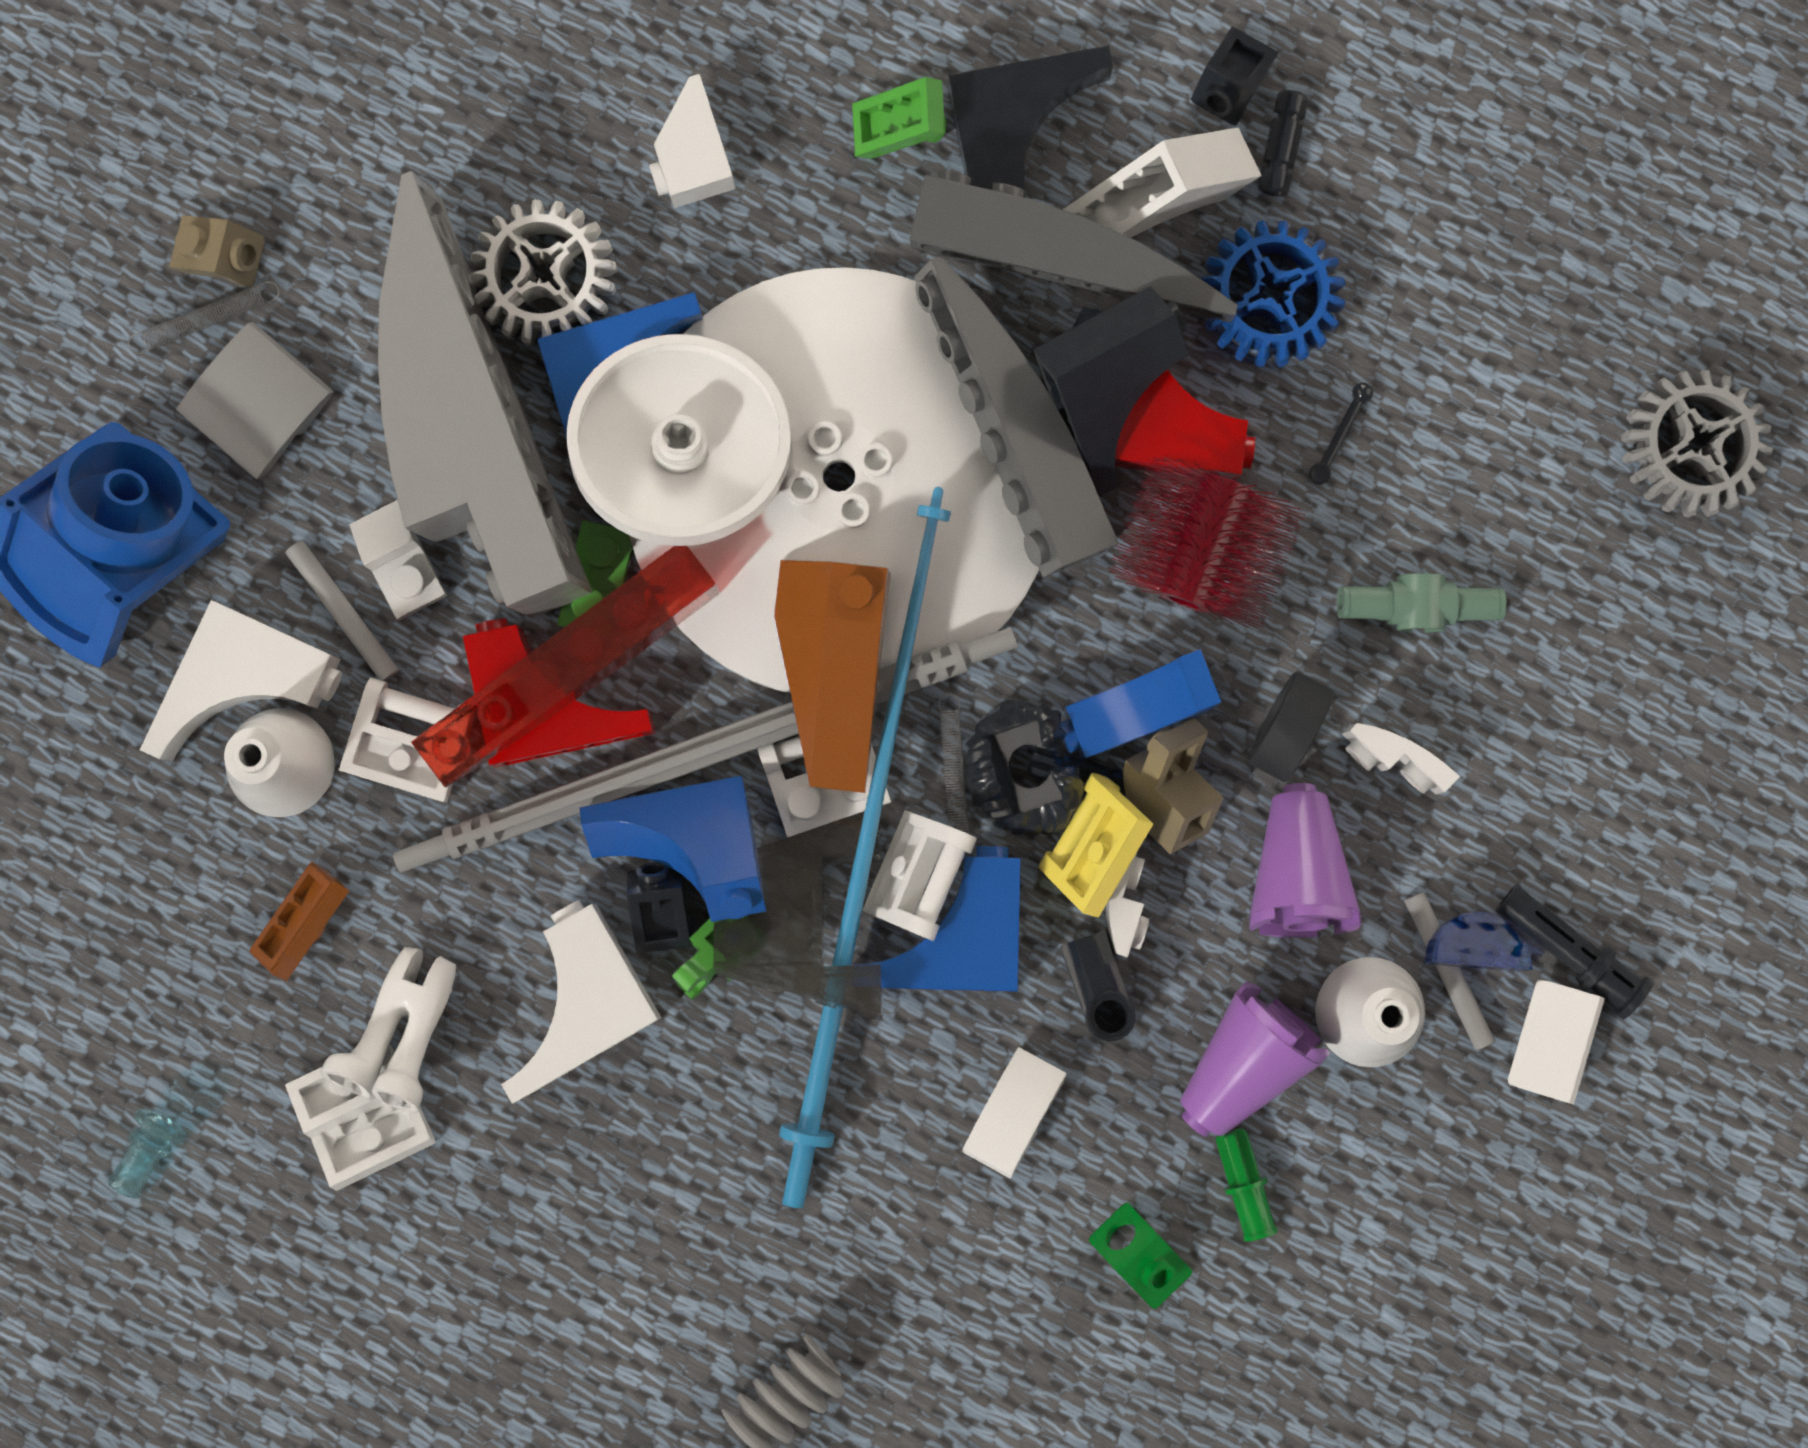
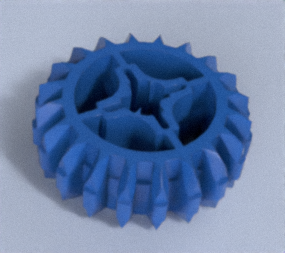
(1313, 272)

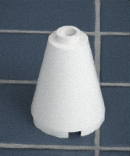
(279, 762)
(1352, 1006)

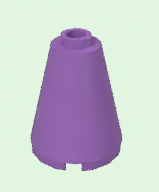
(1302, 870)
(1249, 1062)

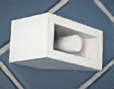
(691, 150)

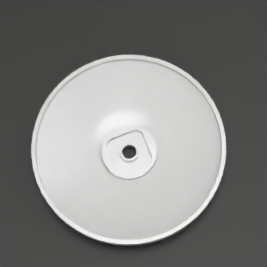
(877, 395)

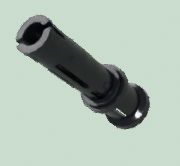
(1594, 966)

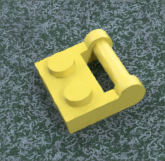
(1096, 846)

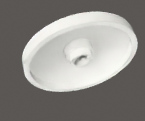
(679, 439)

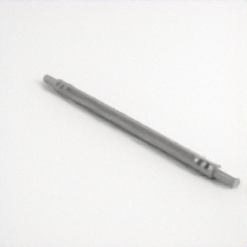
(677, 760)

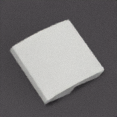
(355, 1132)

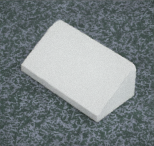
(1555, 1041)

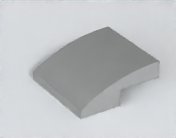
(254, 400)

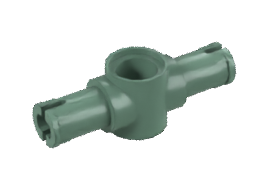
(1421, 602)

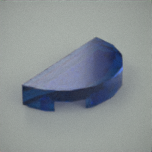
(1478, 942)

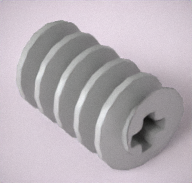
(787, 1398)

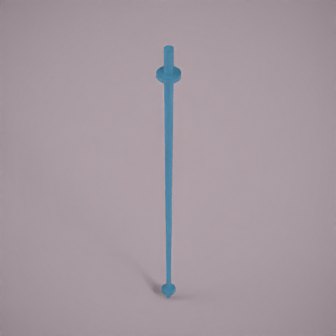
(829, 1024)

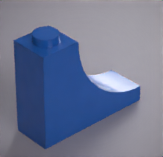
(578, 351)
(1140, 706)
(693, 829)
(976, 937)

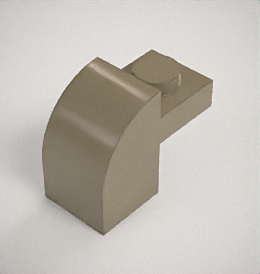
(1169, 789)

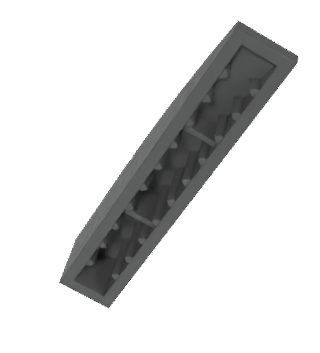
(1051, 244)

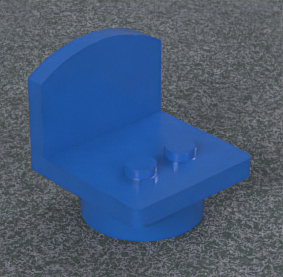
(100, 538)

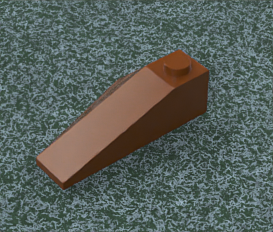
(831, 648)

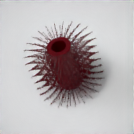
(1206, 543)

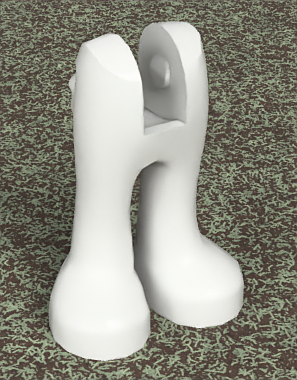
(397, 998)

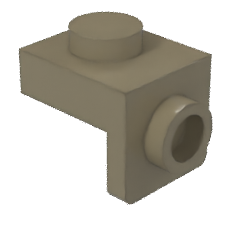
(217, 250)

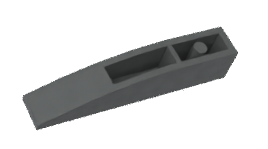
(1018, 426)

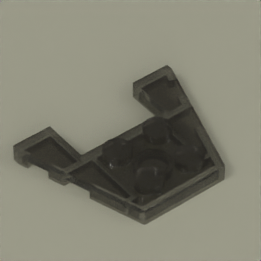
(786, 942)

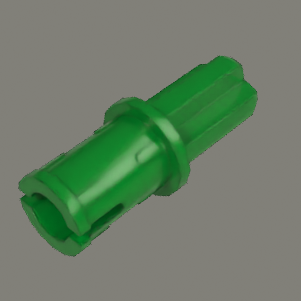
(1245, 1185)

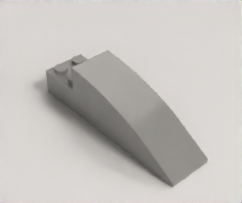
(455, 421)

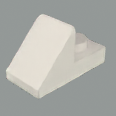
(397, 561)

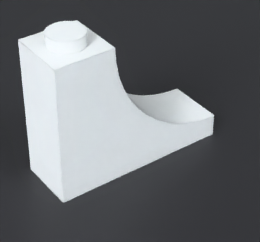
(1170, 181)
(232, 664)
(596, 999)

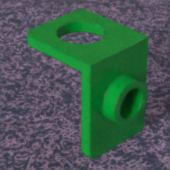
(1146, 1262)

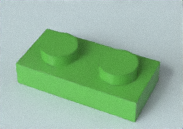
(606, 561)

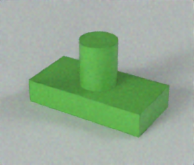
(899, 118)

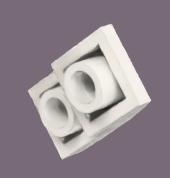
(1382, 748)
(1123, 916)
(1014, 1112)

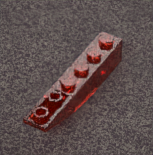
(568, 664)

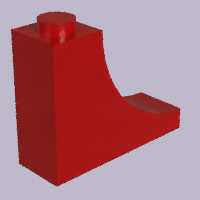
(1179, 427)
(574, 728)

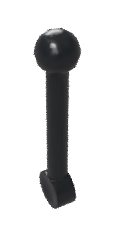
(1320, 472)

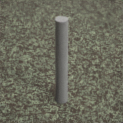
(342, 611)
(1451, 976)

